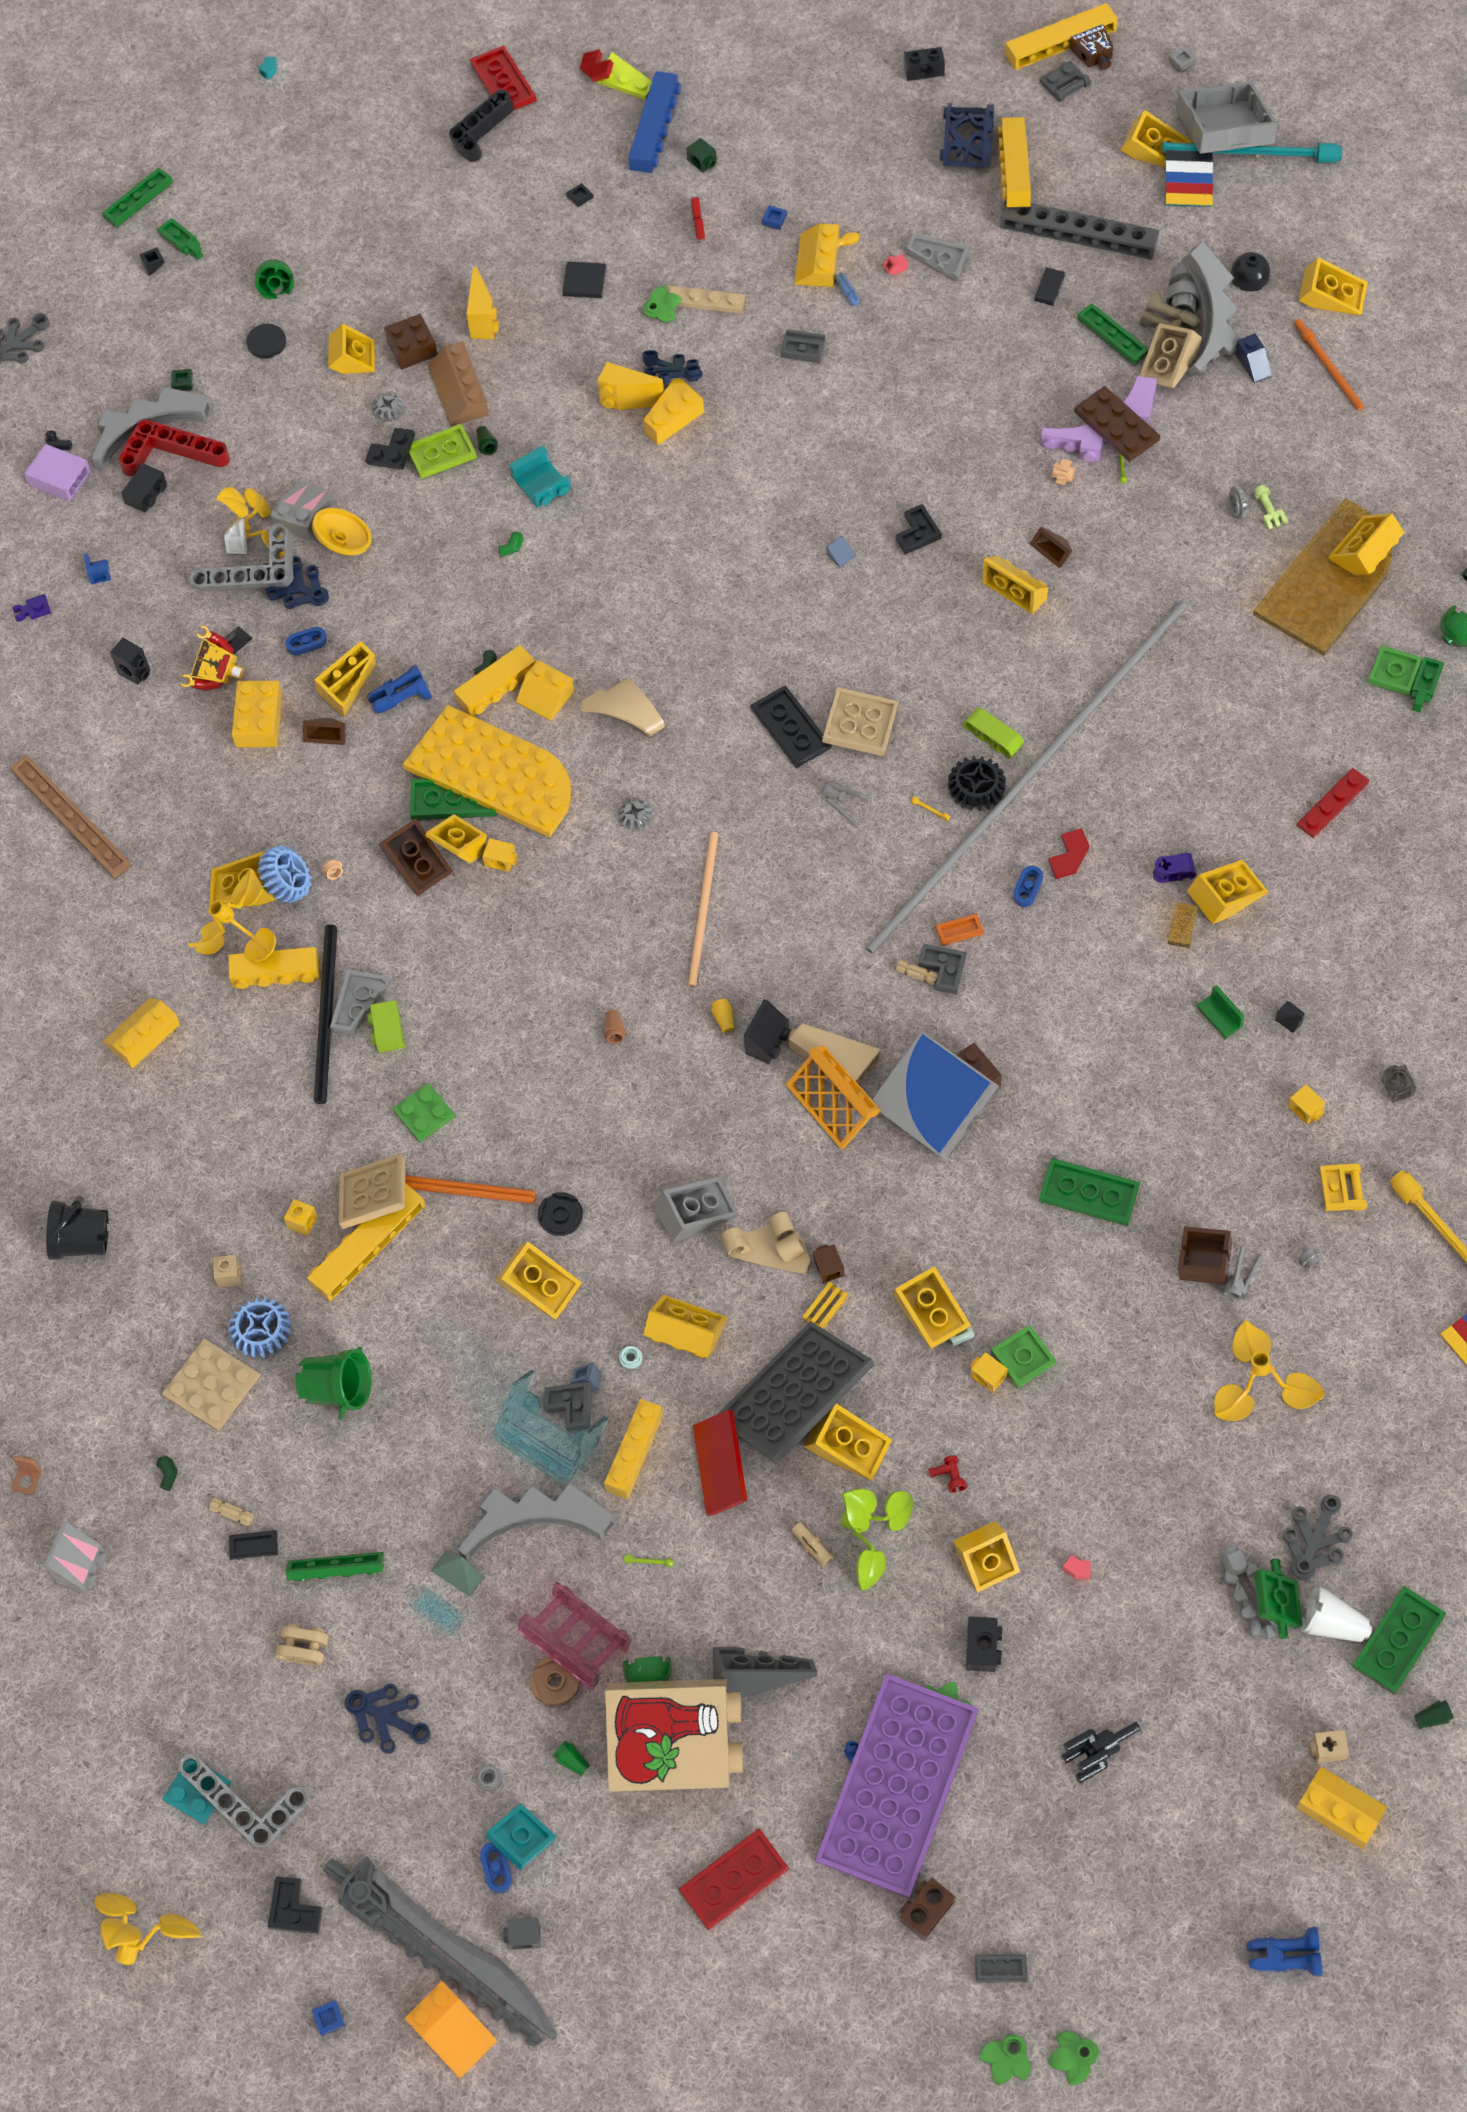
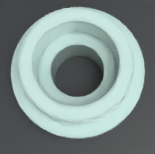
(630, 1350)

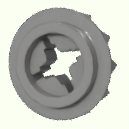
(385, 413)
(1237, 502)
(628, 820)

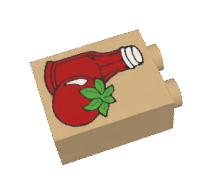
(671, 1735)

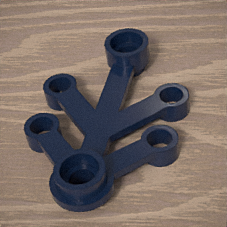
(671, 370)
(299, 586)
(384, 1715)

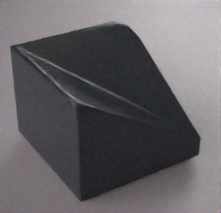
(152, 260)
(1290, 1016)

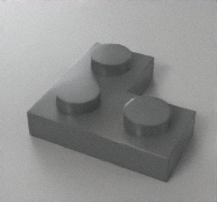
(947, 962)
(574, 1400)

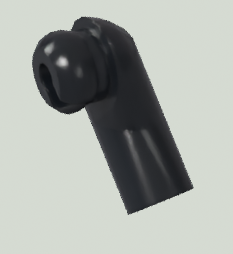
(54, 441)

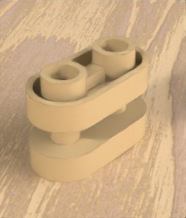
(295, 1634)

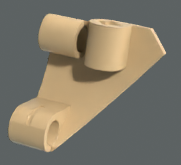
(626, 703)
(769, 1246)

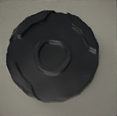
(266, 341)
(566, 1217)

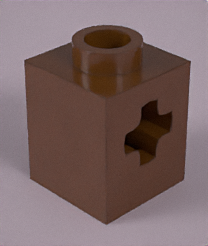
(828, 1263)

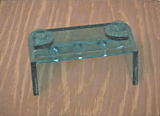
(539, 1440)

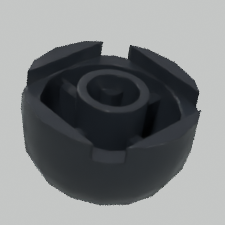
(1250, 271)

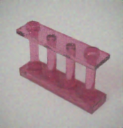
(568, 1656)

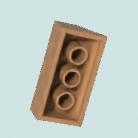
(458, 384)

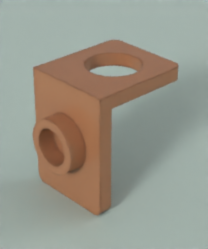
(29, 1467)

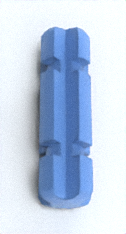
(847, 289)

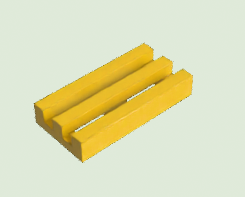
(836, 1291)

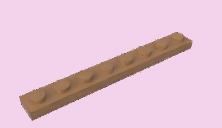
(70, 816)

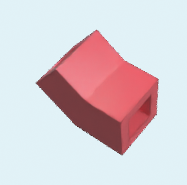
(896, 264)
(1077, 1568)

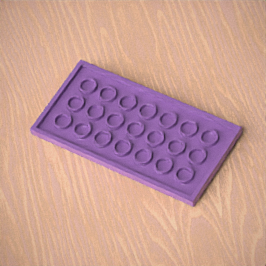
(897, 1785)

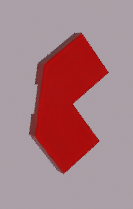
(594, 68)
(697, 219)
(1069, 862)

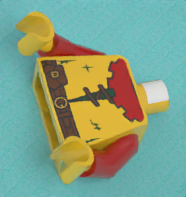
(213, 663)

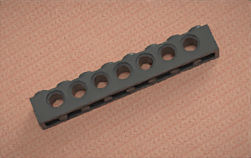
(1081, 229)

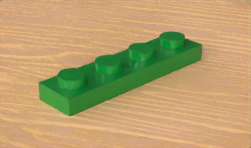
(137, 197)
(1112, 333)
(335, 1566)

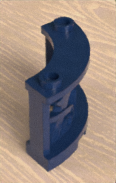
(980, 150)

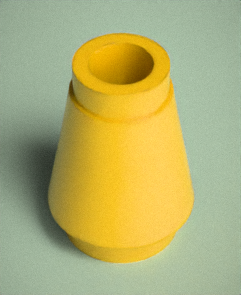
(723, 1014)

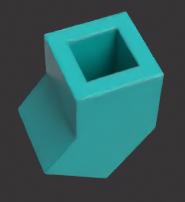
(269, 67)

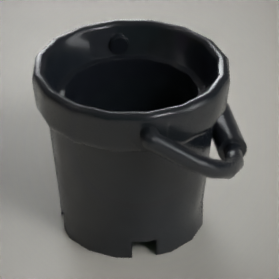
(75, 1230)

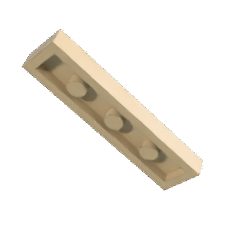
(709, 299)

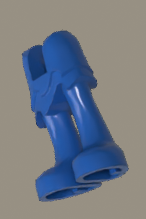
(386, 696)
(1278, 1962)

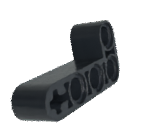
(479, 122)

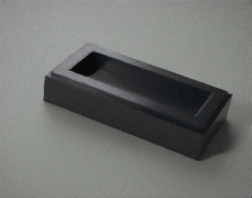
(1049, 286)
(253, 1544)

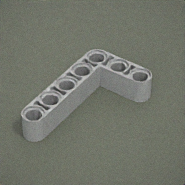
(252, 572)
(238, 1806)

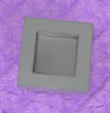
(1182, 59)

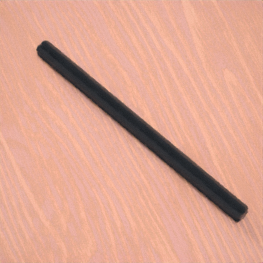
(325, 1014)

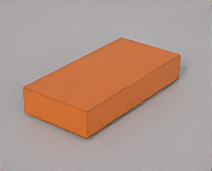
(959, 929)

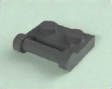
(1062, 76)

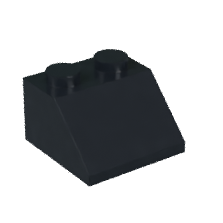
(766, 1033)

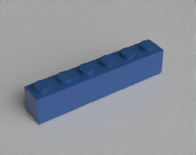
(654, 122)

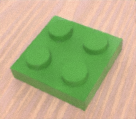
(1395, 670)
(423, 1112)
(1024, 1356)

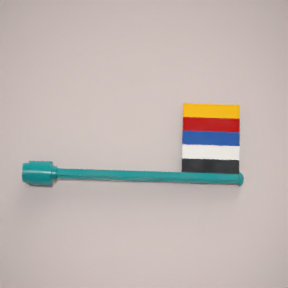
(1191, 173)

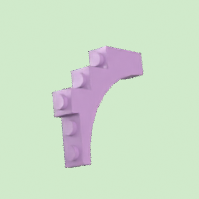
(1086, 439)

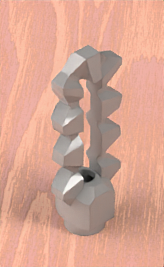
(1235, 1566)

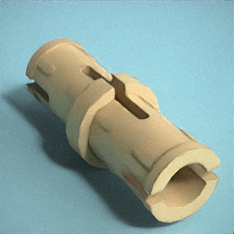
(812, 1544)

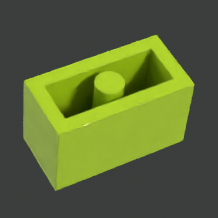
(387, 1026)

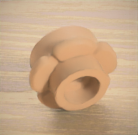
(331, 867)

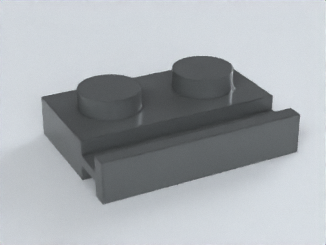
(802, 346)

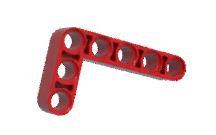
(172, 440)

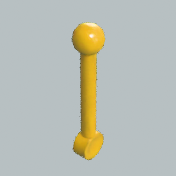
(915, 800)

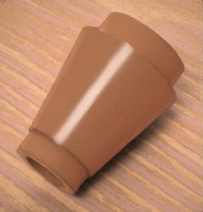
(614, 1028)

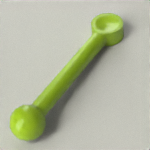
(1123, 479)
(628, 1559)

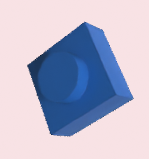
(774, 217)
(328, 2017)

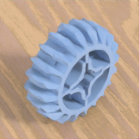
(284, 874)
(247, 1340)

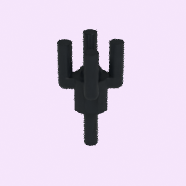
(1097, 1749)

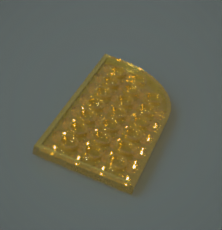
(1316, 596)

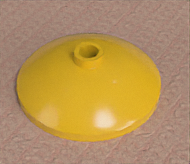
(341, 531)

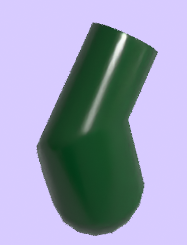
(488, 659)
(169, 1470)

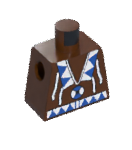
(1093, 47)

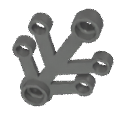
(18, 342)
(1314, 1540)

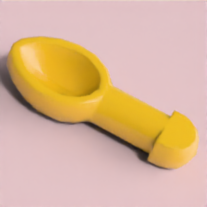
(849, 239)

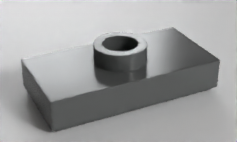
(1001, 1968)

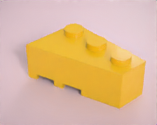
(673, 411)

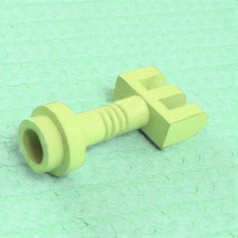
(1262, 493)

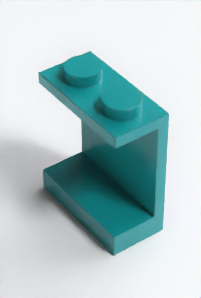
(539, 477)

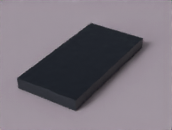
(790, 726)

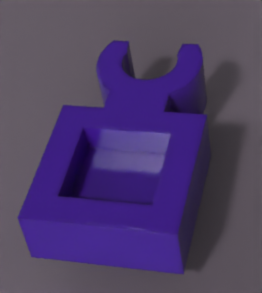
(35, 607)

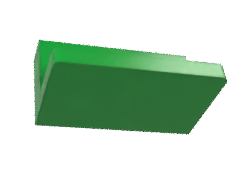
(1221, 1013)

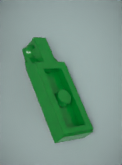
(180, 238)
(1426, 682)

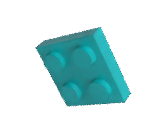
(187, 1799)
(520, 1836)

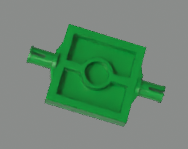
(1278, 1598)

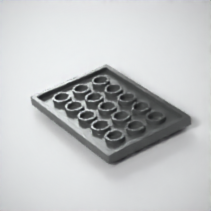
(796, 1391)

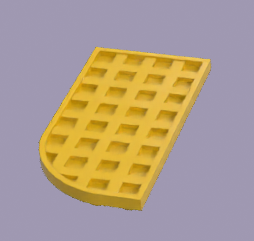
(493, 770)

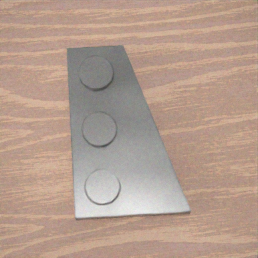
(939, 254)
(354, 1001)

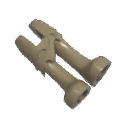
(1179, 316)

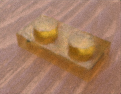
(1182, 925)

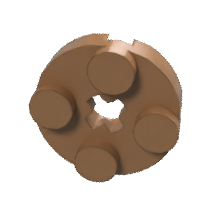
(549, 1694)

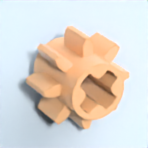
(1063, 472)

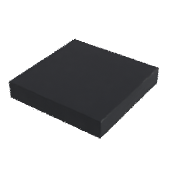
(584, 279)

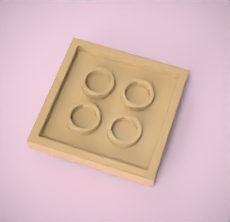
(860, 721)
(372, 1191)
(211, 1385)

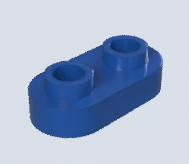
(305, 640)
(1028, 887)
(495, 1868)

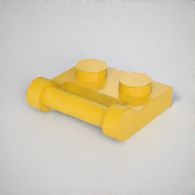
(1335, 1188)

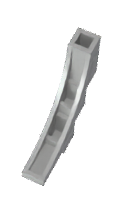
(1212, 281)
(169, 407)
(502, 1515)

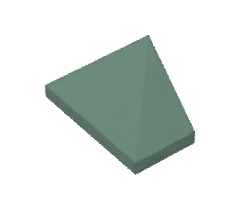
(458, 1572)

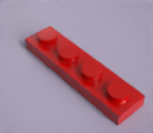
(1332, 802)

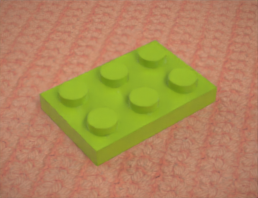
(442, 451)

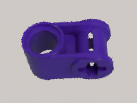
(1175, 868)

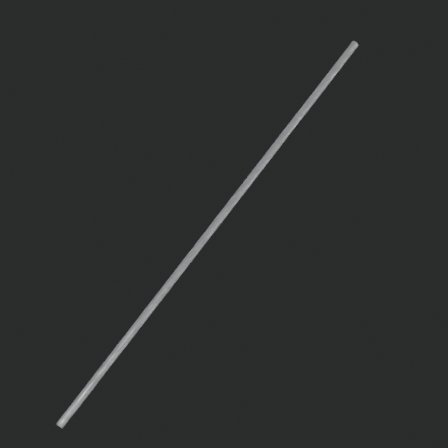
(996, 810)

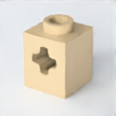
(227, 1271)
(1334, 1738)

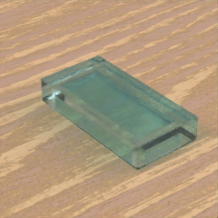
(438, 1611)

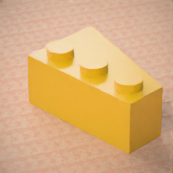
(345, 678)

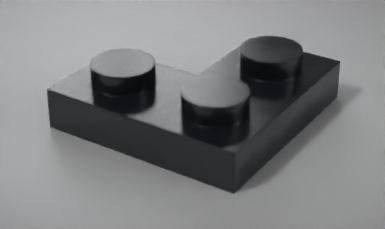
(393, 455)
(922, 530)
(287, 1913)

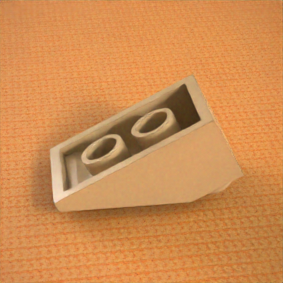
(1171, 354)

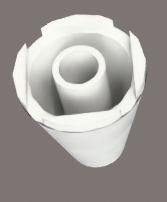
(1333, 1618)

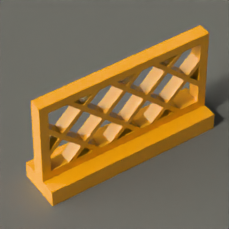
(840, 1080)

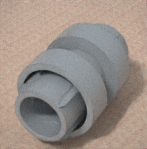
(1183, 290)

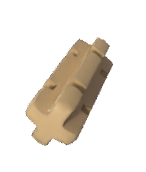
(917, 972)
(231, 1512)

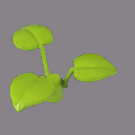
(858, 1511)

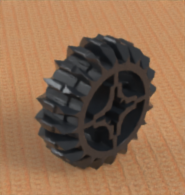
(966, 775)

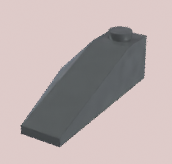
(758, 1673)

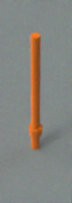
(1308, 336)

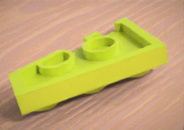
(627, 79)

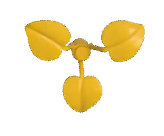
(235, 502)
(245, 893)
(1255, 1345)
(126, 1936)

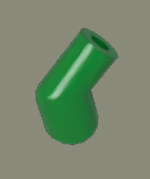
(513, 545)

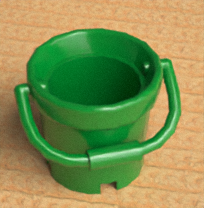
(336, 1380)

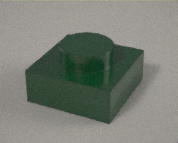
(182, 379)

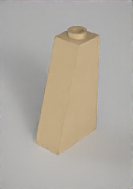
(852, 1055)

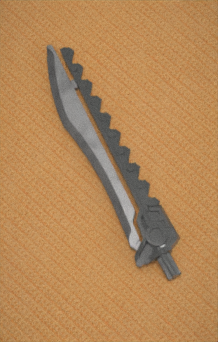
(371, 1906)

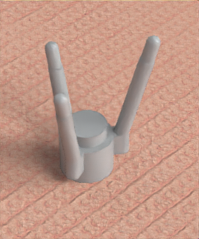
(835, 792)
(1235, 1287)

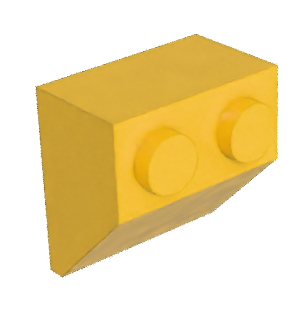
(350, 351)
(545, 690)
(459, 838)
(986, 1556)

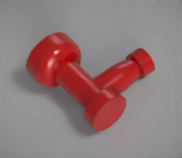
(950, 1467)

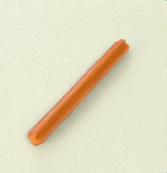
(470, 1189)

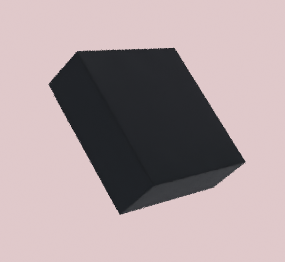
(579, 195)

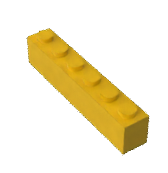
(1057, 36)
(1014, 162)
(361, 1247)

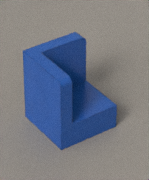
(97, 571)

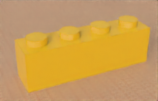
(494, 681)
(279, 967)
(634, 1449)

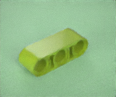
(994, 732)

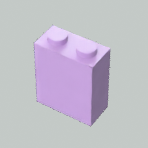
(57, 472)

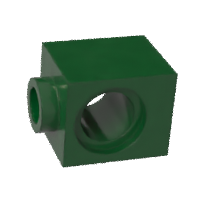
(701, 155)

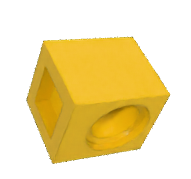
(500, 855)
(1307, 1105)
(300, 1217)
(988, 1372)

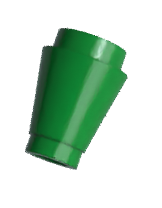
(571, 1758)

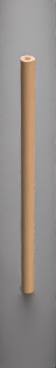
(703, 907)

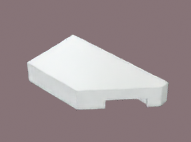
(236, 538)

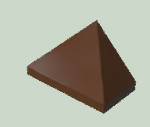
(1051, 546)
(324, 731)

